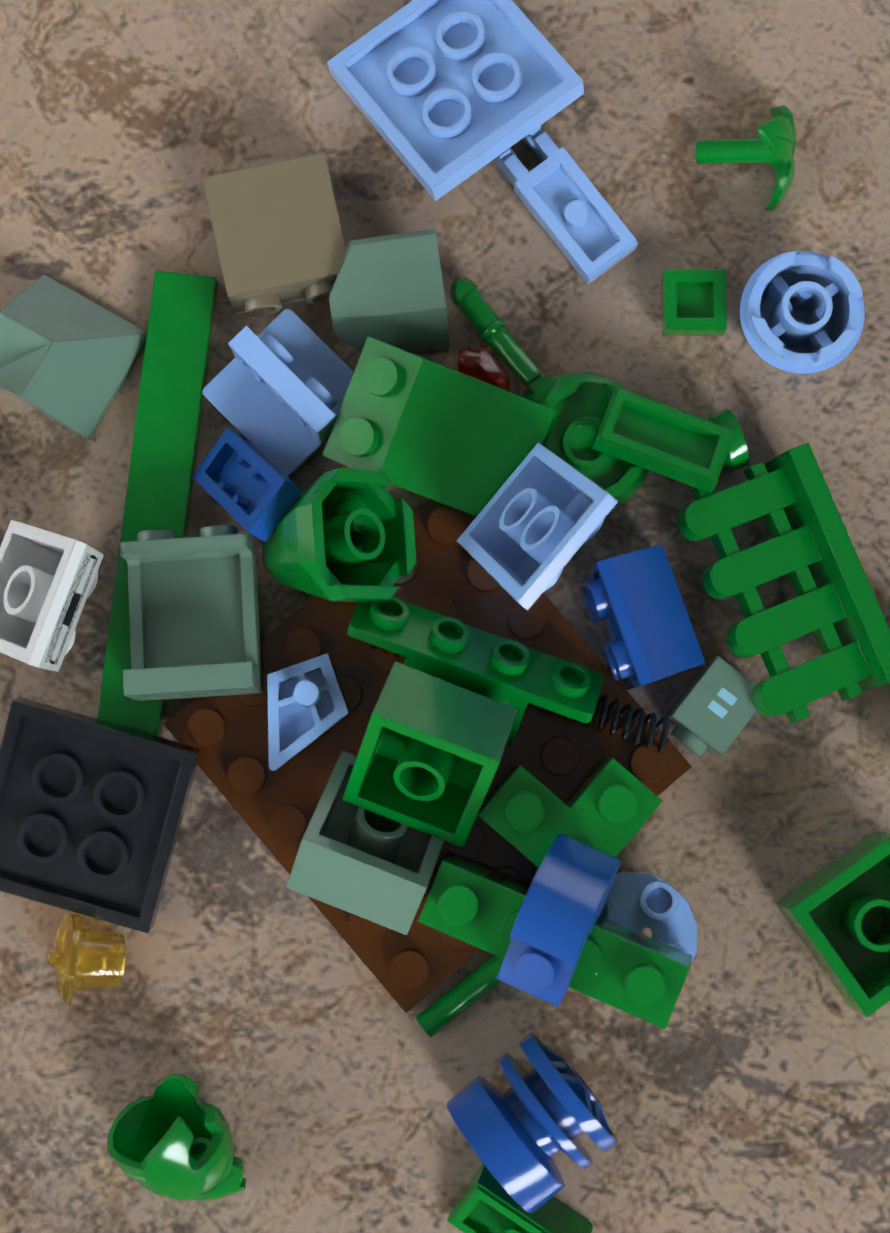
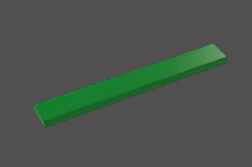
(160, 461)

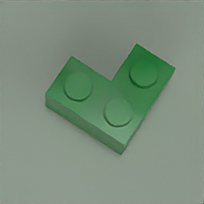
(600, 814)

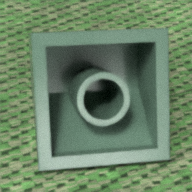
(363, 858)

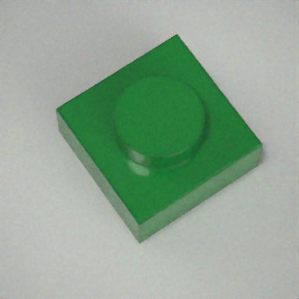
(693, 302)

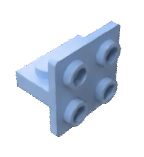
(281, 390)

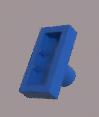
(247, 484)

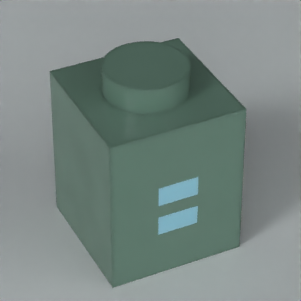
(712, 709)

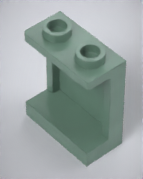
(192, 615)

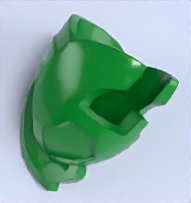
(177, 1144)

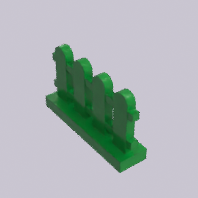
(824, 571)

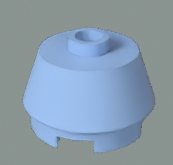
(802, 311)

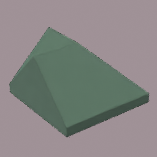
(65, 354)

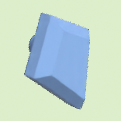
(301, 707)

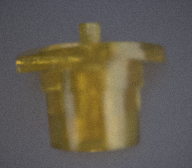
(85, 958)

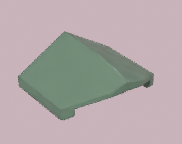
(392, 293)

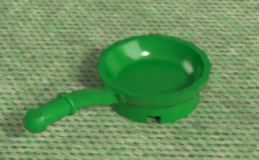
(577, 397)

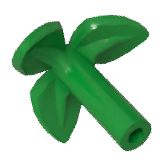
(773, 147)

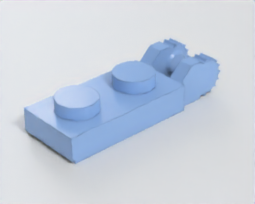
(568, 207)

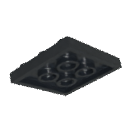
(89, 812)

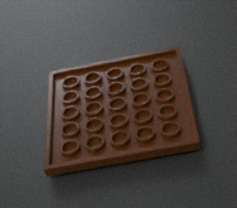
(282, 801)

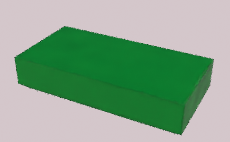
(663, 439)

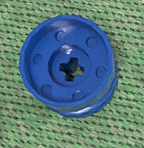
(531, 1123)

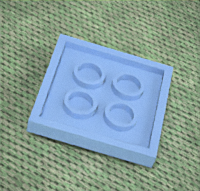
(454, 84)

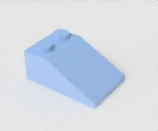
(536, 524)

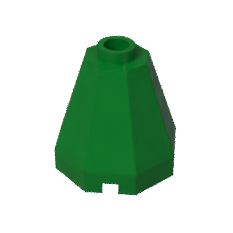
(344, 539)

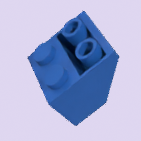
(641, 617)

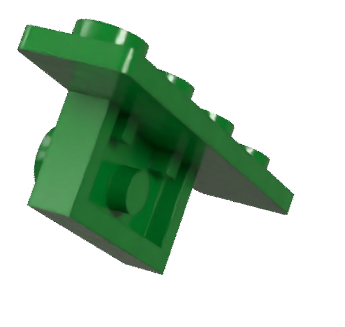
(478, 660)

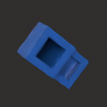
(557, 918)

